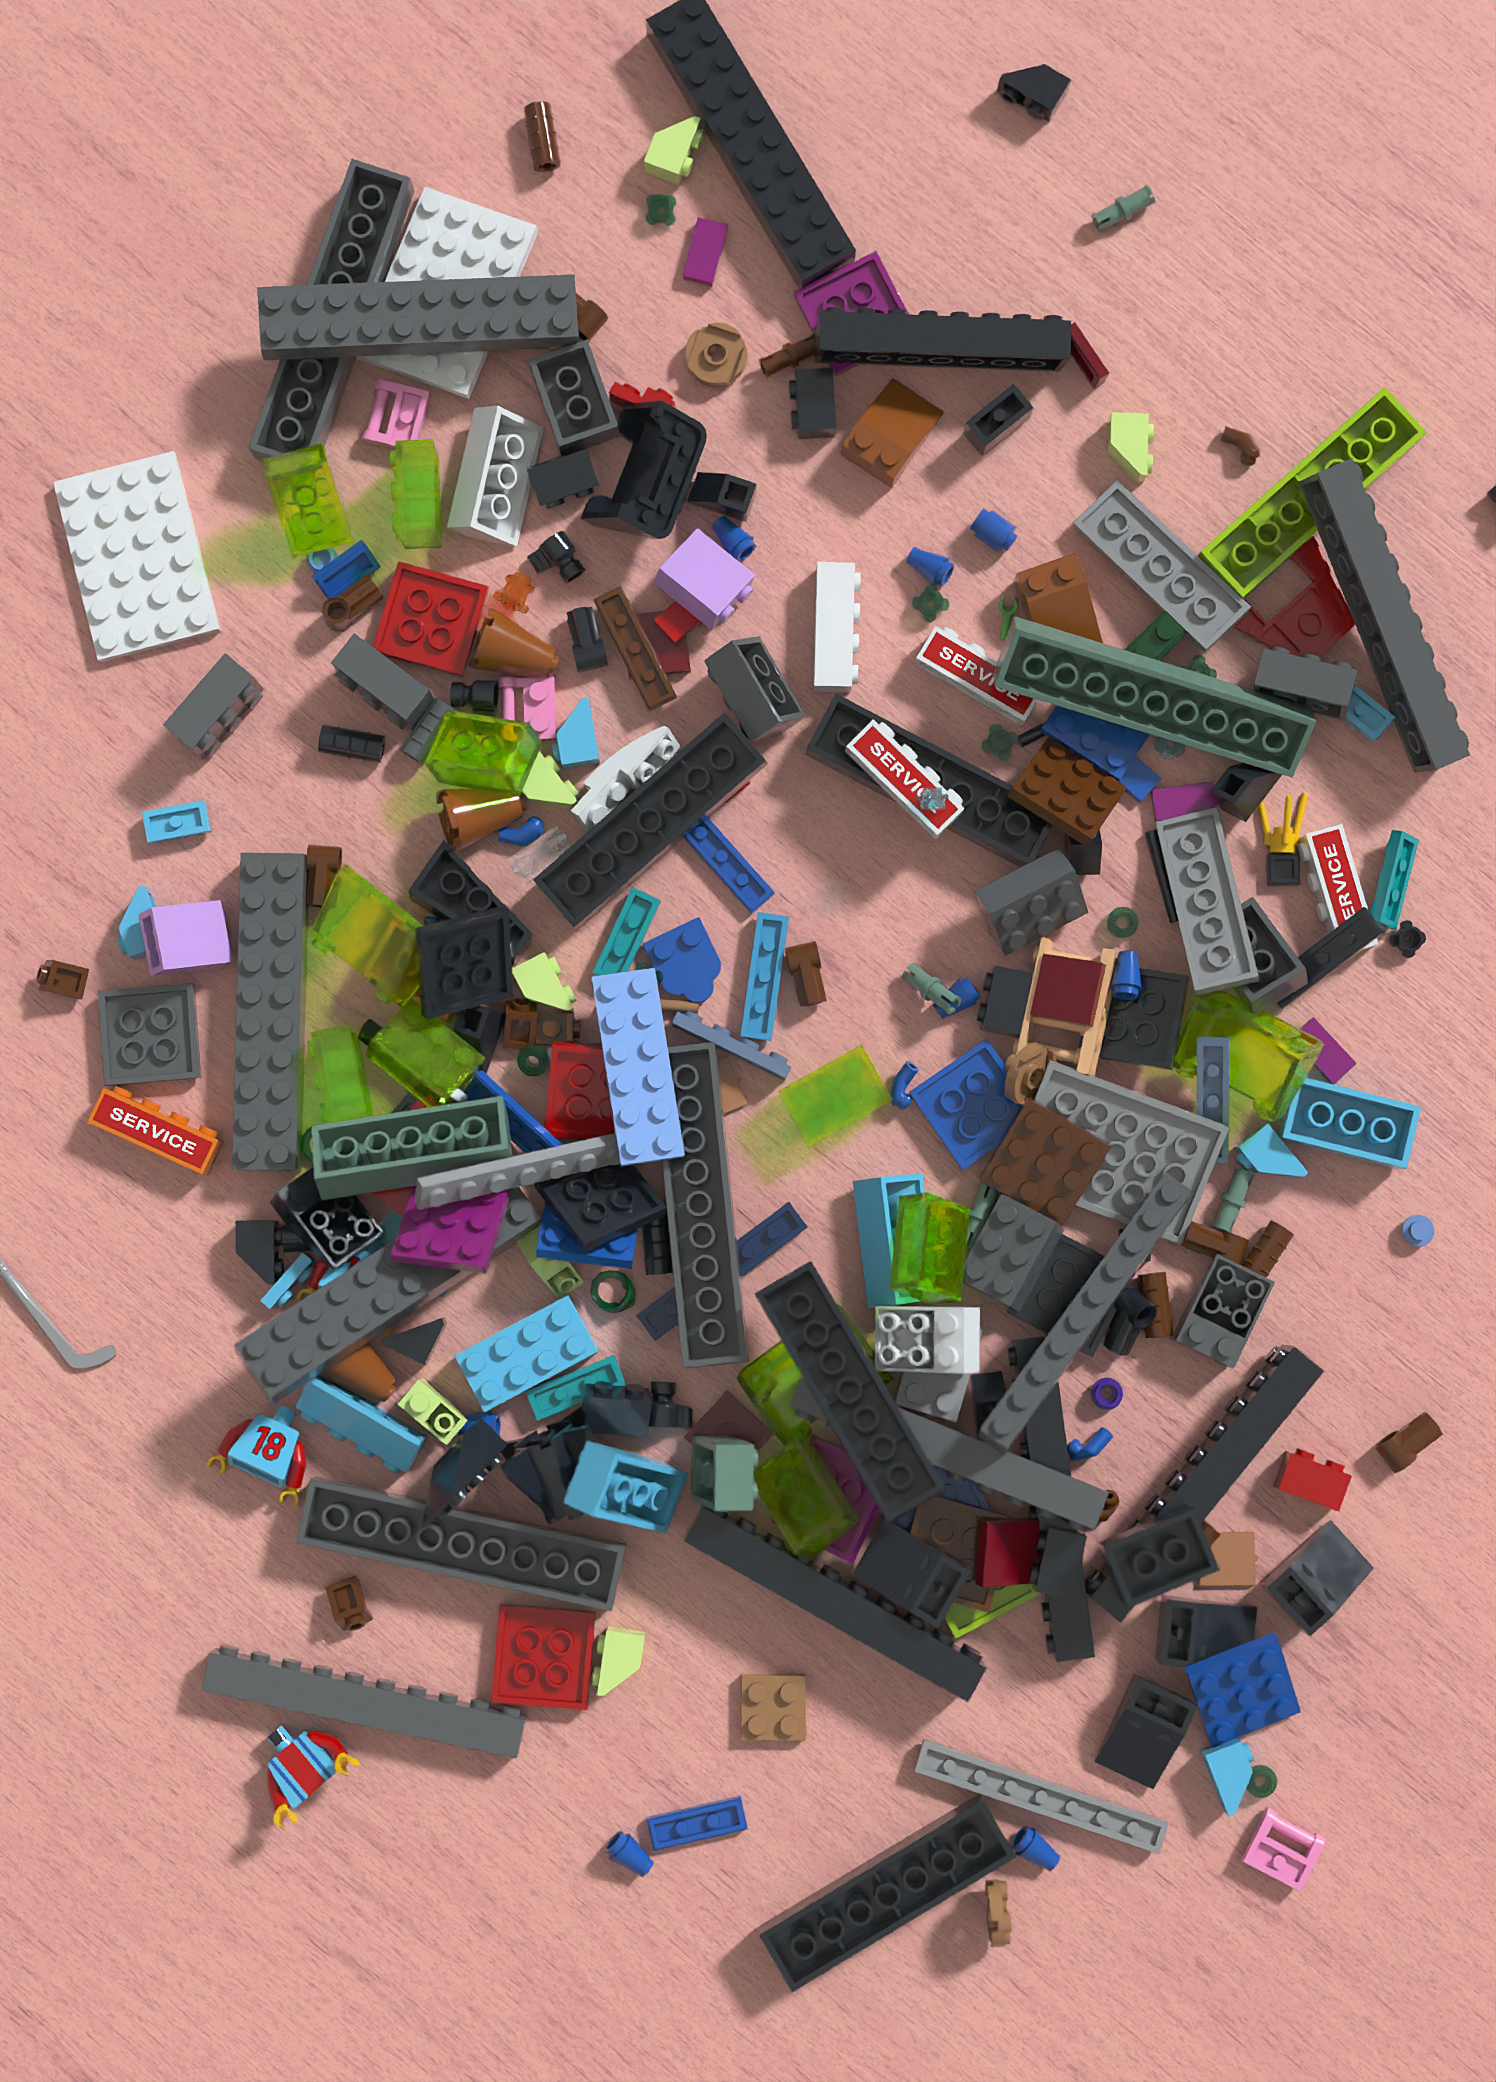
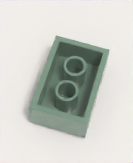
(723, 1472)

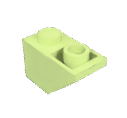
(671, 150)
(1128, 443)
(546, 787)
(541, 985)
(556, 1274)
(433, 1411)
(621, 1657)

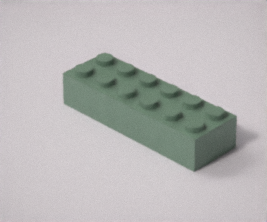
(407, 1145)

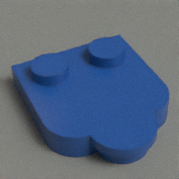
(685, 960)

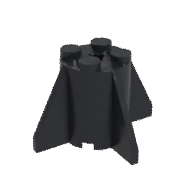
(546, 1464)

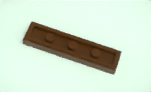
(635, 648)

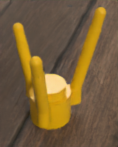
(1284, 838)

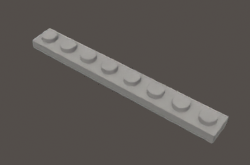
(516, 1171)
(1041, 1796)

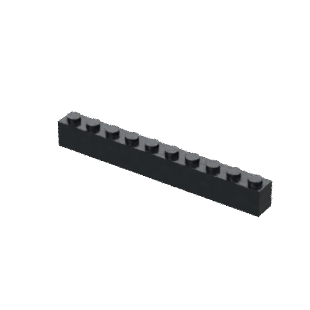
(1047, 1445)

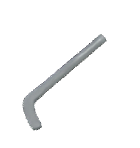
(70, 1355)

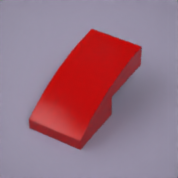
(676, 622)

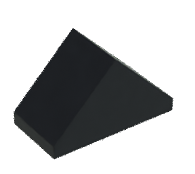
(417, 1342)

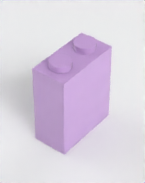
(705, 579)
(186, 937)

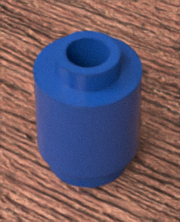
(994, 530)

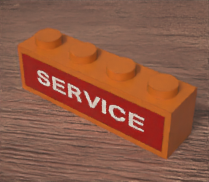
(156, 1131)

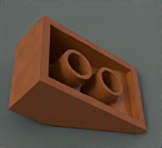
(891, 432)
(1058, 597)

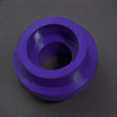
(1114, 1400)

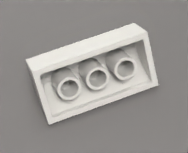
(494, 476)

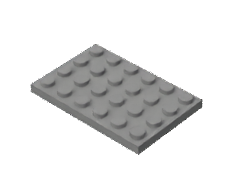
(1144, 1141)

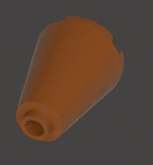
(511, 649)
(476, 813)
(363, 1375)

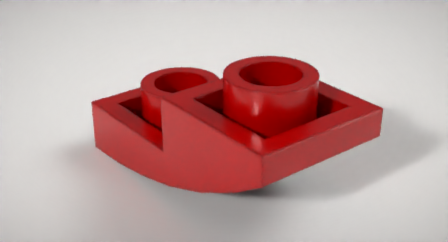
(628, 394)

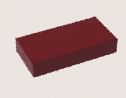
(1087, 358)

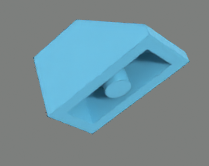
(577, 739)
(131, 937)
(1268, 1154)
(1229, 1771)

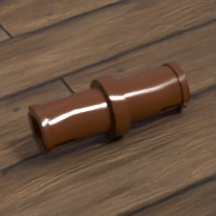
(788, 356)

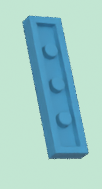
(764, 976)

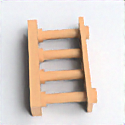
(1086, 1057)

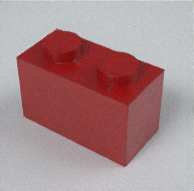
(1313, 1480)

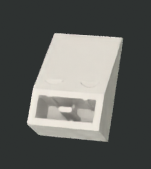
(927, 1339)

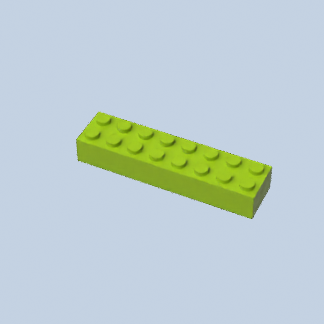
(1281, 518)

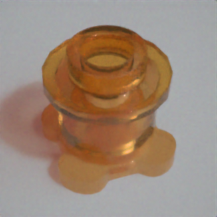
(515, 592)

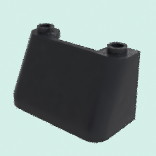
(655, 473)

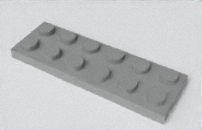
(1161, 566)
(1207, 901)

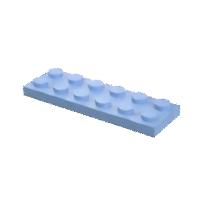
(637, 1067)

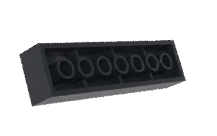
(942, 340)
(989, 814)
(650, 821)
(850, 1392)
(885, 1892)

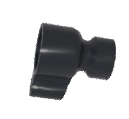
(557, 552)
(481, 696)
(666, 1412)

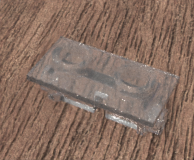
(539, 855)

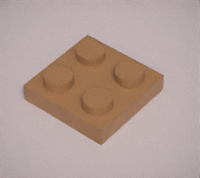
(773, 1707)

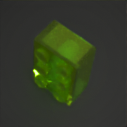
(416, 494)
(307, 500)
(483, 752)
(424, 1056)
(340, 1074)
(835, 1096)
(929, 1248)
(804, 1498)

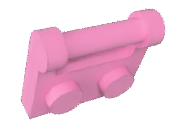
(406, 416)
(538, 703)
(1279, 1859)

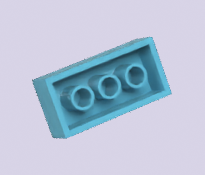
(1351, 1124)
(526, 1353)
(625, 1487)

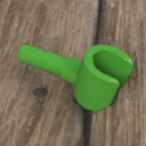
(1007, 615)

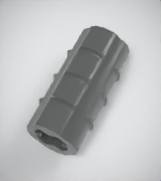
(424, 733)

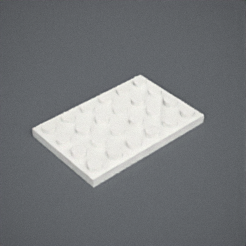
(454, 242)
(137, 556)

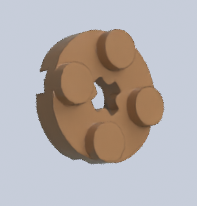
(707, 339)
(1026, 1072)
(996, 1910)

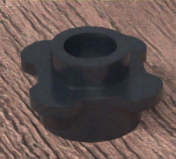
(1416, 937)

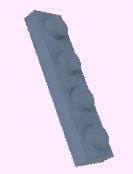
(744, 1050)
(1214, 1084)

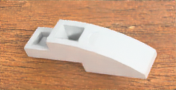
(621, 772)

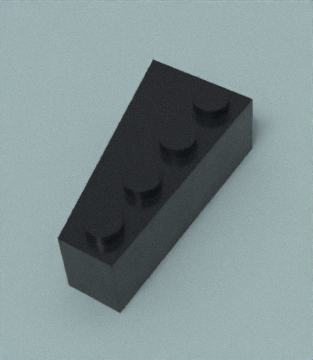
(453, 890)

